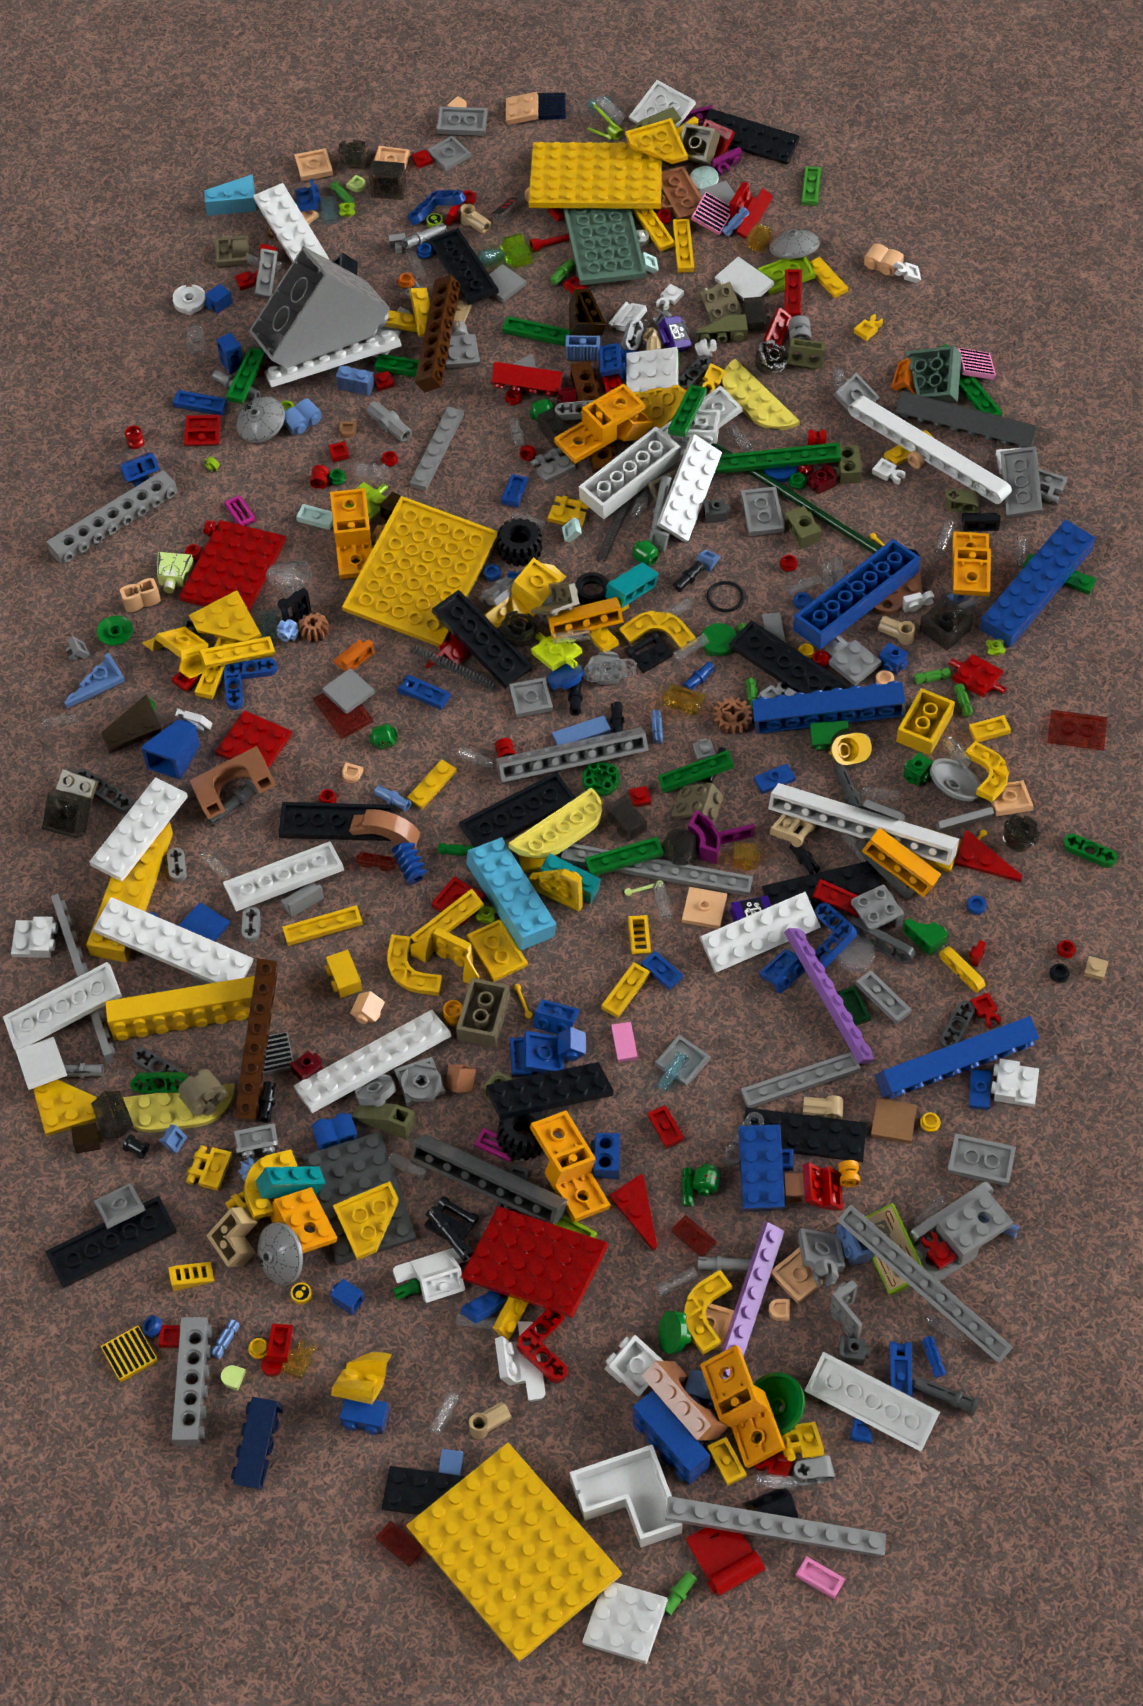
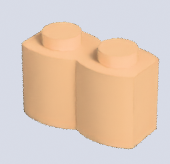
(882, 259)
(140, 595)

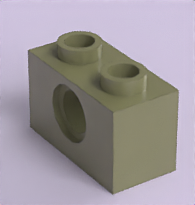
(802, 527)

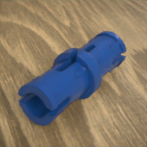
(699, 676)

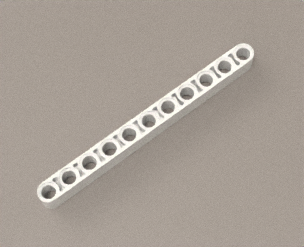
(931, 449)

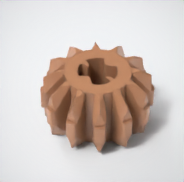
(313, 627)

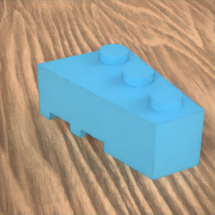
(231, 197)

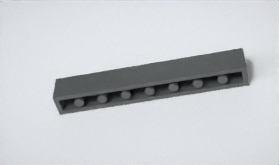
(966, 418)
(488, 1179)

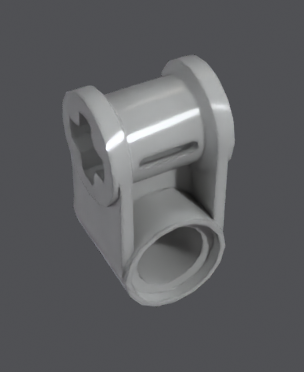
(816, 1471)

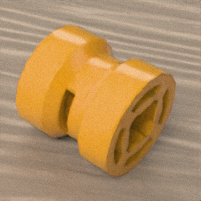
(452, 1011)
(849, 1174)

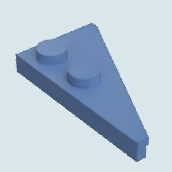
(99, 680)

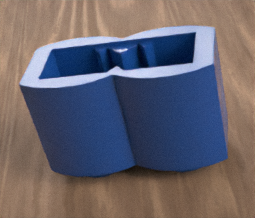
(334, 1131)

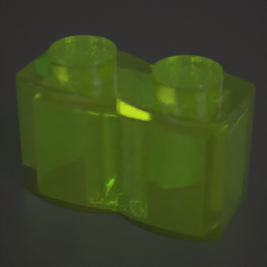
(516, 250)

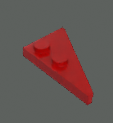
(979, 857)
(634, 1205)

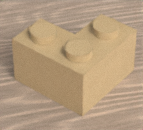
(230, 1239)

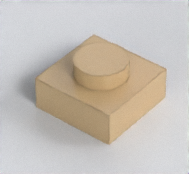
(1096, 968)

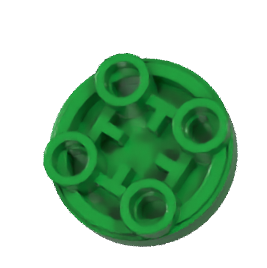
(719, 637)
(601, 778)
(673, 1332)

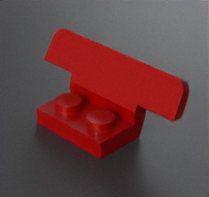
(754, 205)

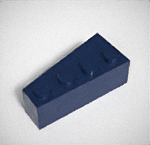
(256, 1442)

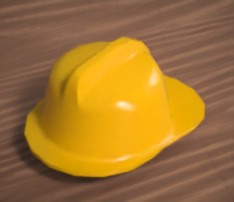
(851, 748)

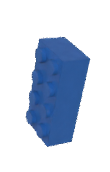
(761, 1168)
(670, 1438)

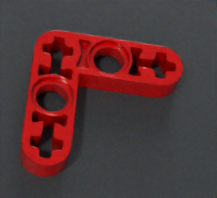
(537, 1341)

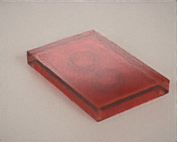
(343, 723)
(1077, 730)

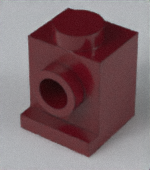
(566, 395)
(822, 479)
(304, 1071)

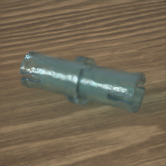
(672, 1071)

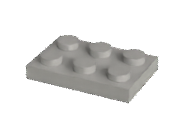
(462, 121)
(762, 511)
(981, 1160)

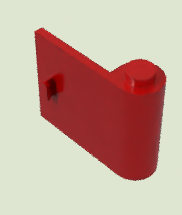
(724, 1558)

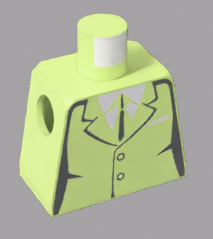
(173, 570)

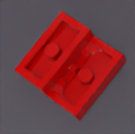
(202, 430)
(822, 1187)

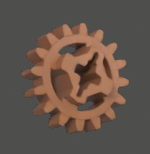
(732, 715)

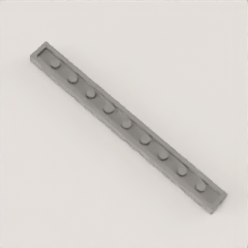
(667, 871)
(81, 968)
(925, 1284)
(775, 1527)

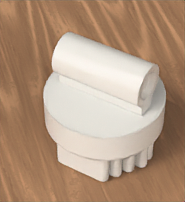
(704, 348)

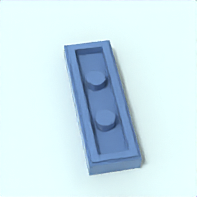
(584, 730)

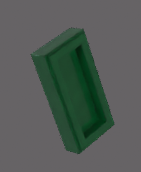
(854, 1005)

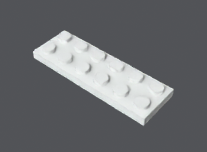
(287, 221)
(716, 400)
(689, 488)
(138, 829)
(283, 876)
(758, 932)
(62, 1006)
(872, 1401)

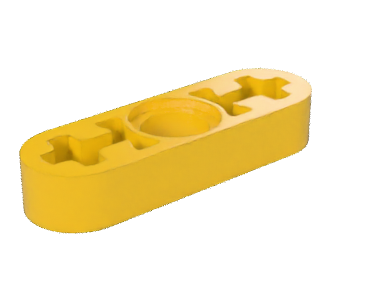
(961, 967)

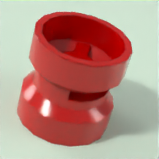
(134, 437)
(812, 437)
(319, 477)
(504, 747)

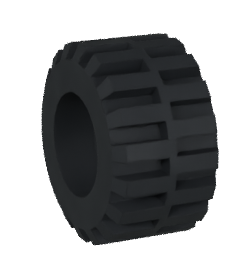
(519, 552)
(517, 1144)

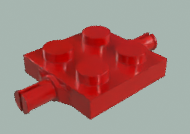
(978, 675)

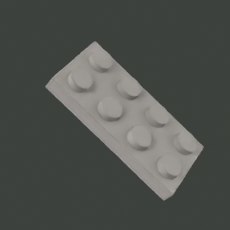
(1022, 474)

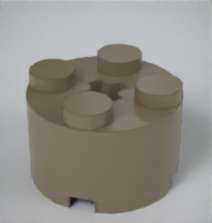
(202, 1093)

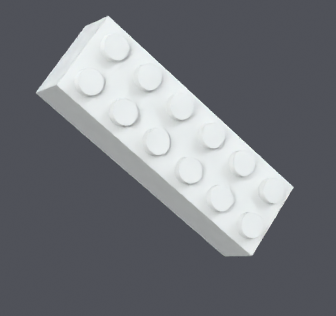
(629, 472)

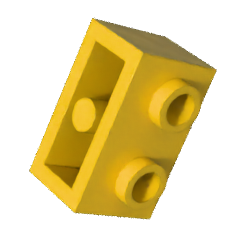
(344, 974)

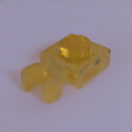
(299, 1361)

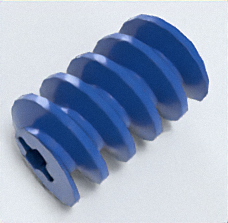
(409, 862)

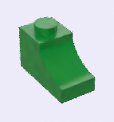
(824, 732)
(927, 936)

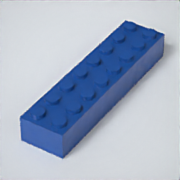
(1037, 583)
(856, 594)
(839, 704)
(955, 1057)

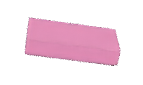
(624, 1042)
(820, 1577)

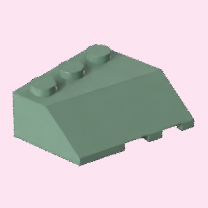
(936, 372)

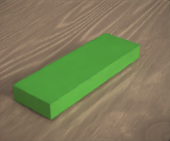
(811, 186)

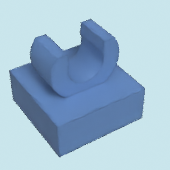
(173, 1138)

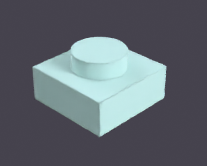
(650, 263)
(571, 530)

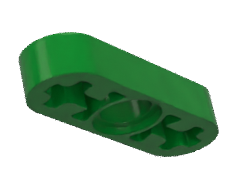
(1090, 844)
(152, 1087)

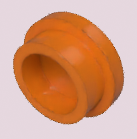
(406, 280)

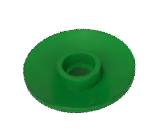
(115, 624)

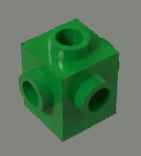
(917, 769)

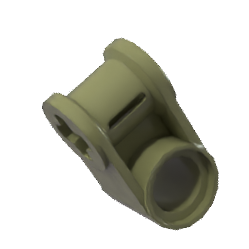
(964, 501)

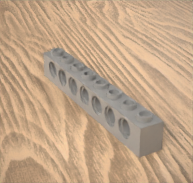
(112, 517)
(571, 754)

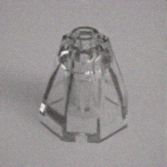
(290, 576)

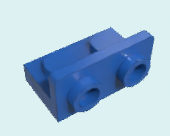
(308, 197)
(612, 360)
(782, 970)
(554, 1017)

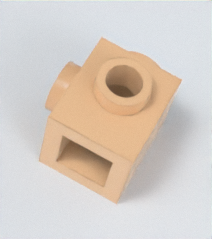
(367, 1008)

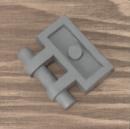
(554, 469)
(1053, 484)
(498, 592)

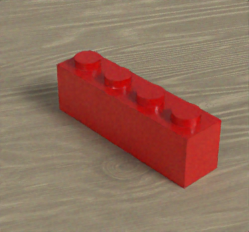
(525, 378)

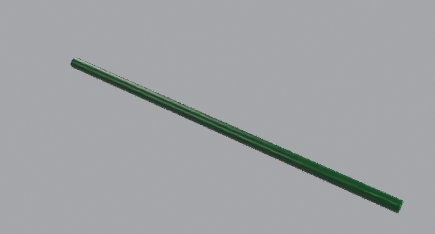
(789, 494)

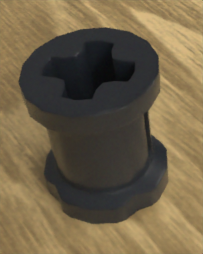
(136, 1146)

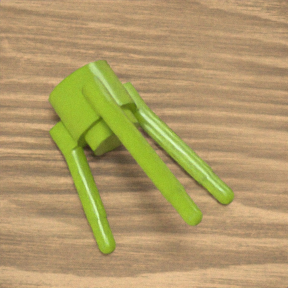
(613, 130)

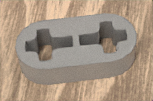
(634, 336)
(172, 865)
(246, 924)

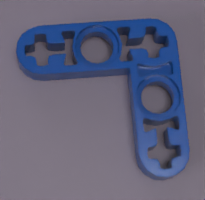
(435, 199)
(236, 678)
(837, 931)

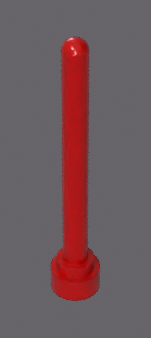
(538, 244)

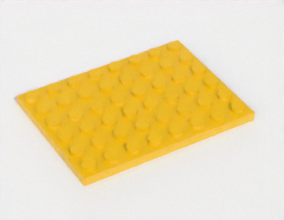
(593, 176)
(416, 566)
(514, 1551)

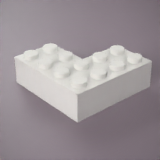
(629, 1482)

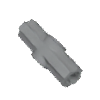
(389, 421)

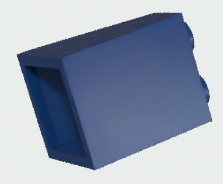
(172, 749)

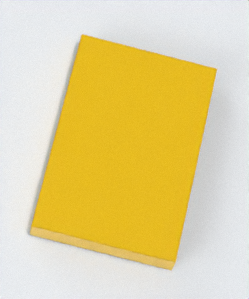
(497, 950)

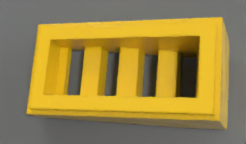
(636, 920)
(192, 1282)

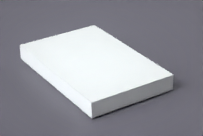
(745, 279)
(41, 1063)

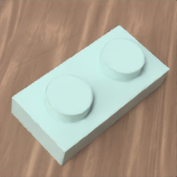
(315, 516)

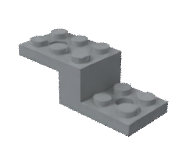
(966, 1233)

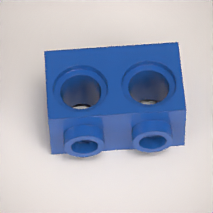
(229, 352)
(138, 467)
(610, 1155)

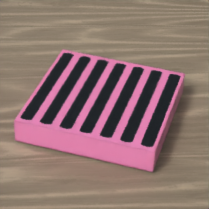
(711, 213)
(976, 364)

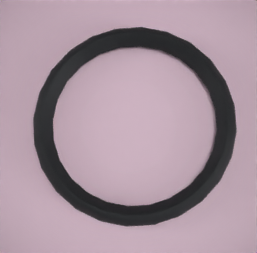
(727, 583)

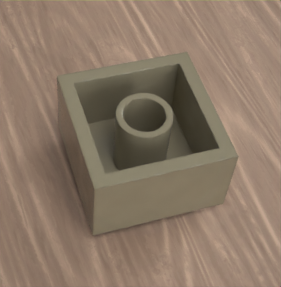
(699, 143)

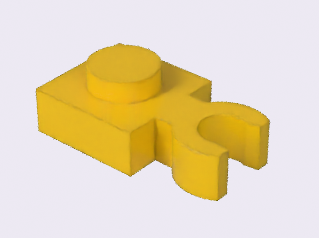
(867, 329)
(713, 377)

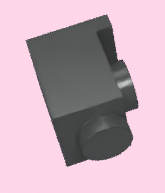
(715, 510)
(850, 1356)

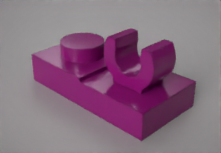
(723, 161)

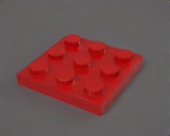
(252, 732)

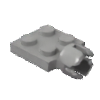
(462, 348)
(851, 659)
(822, 1254)

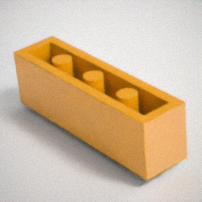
(587, 616)
(901, 862)

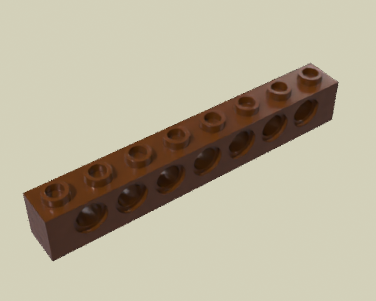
(437, 333)
(586, 389)
(256, 1040)

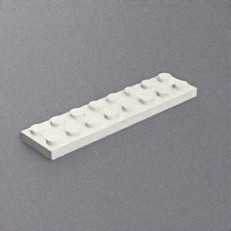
(374, 345)
(171, 943)
(372, 1061)

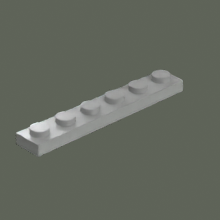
(436, 448)
(800, 1080)

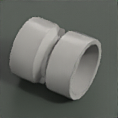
(799, 328)

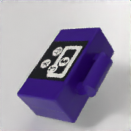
(674, 333)
(748, 907)

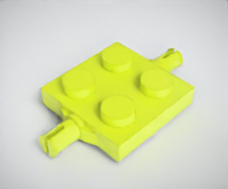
(555, 655)

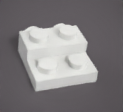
(704, 426)
(34, 937)
(1015, 1083)
(631, 1363)

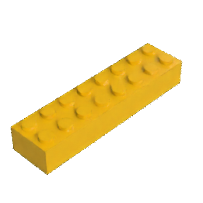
(134, 891)
(180, 1008)

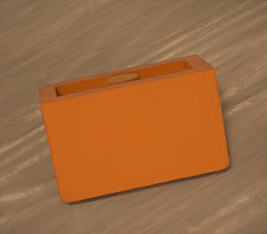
(903, 377)
(355, 655)

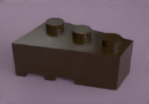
(585, 315)
(132, 726)

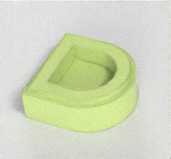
(356, 184)
(233, 1376)

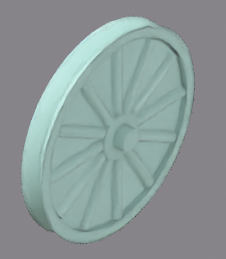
(704, 177)

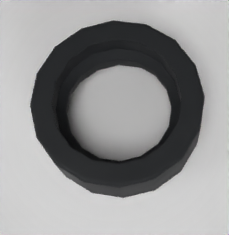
(587, 578)

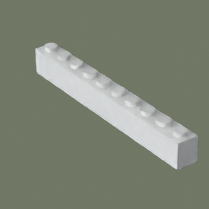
(861, 822)

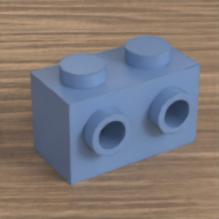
(853, 1249)

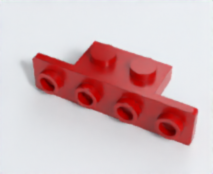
(453, 650)

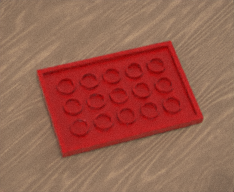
(232, 561)
(534, 1261)

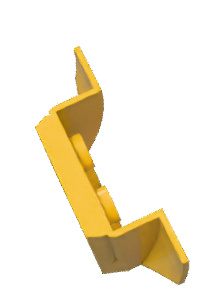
(532, 586)
(184, 645)
(446, 946)
(362, 1378)

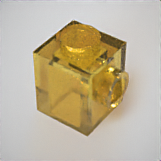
(759, 237)
(745, 856)

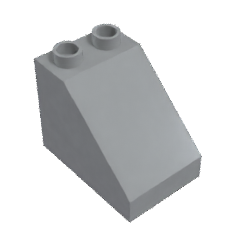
(317, 311)

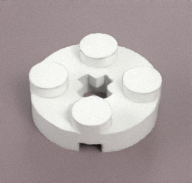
(189, 306)

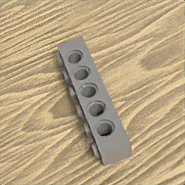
(191, 1329)

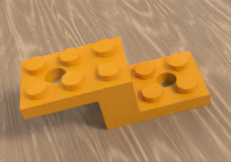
(599, 423)
(351, 530)
(971, 562)
(570, 1165)
(304, 1210)
(742, 1406)

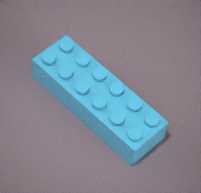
(511, 893)

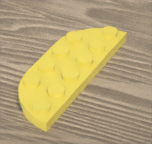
(755, 399)
(560, 828)
(159, 1110)

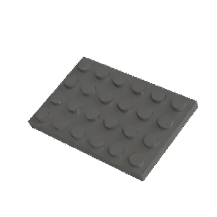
(349, 1171)

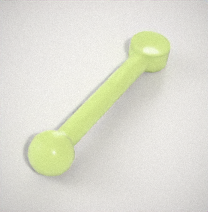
(628, 892)

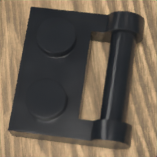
(299, 603)
(651, 657)
(460, 1229)

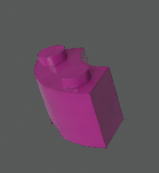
(706, 837)

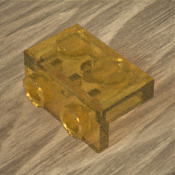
(683, 699)

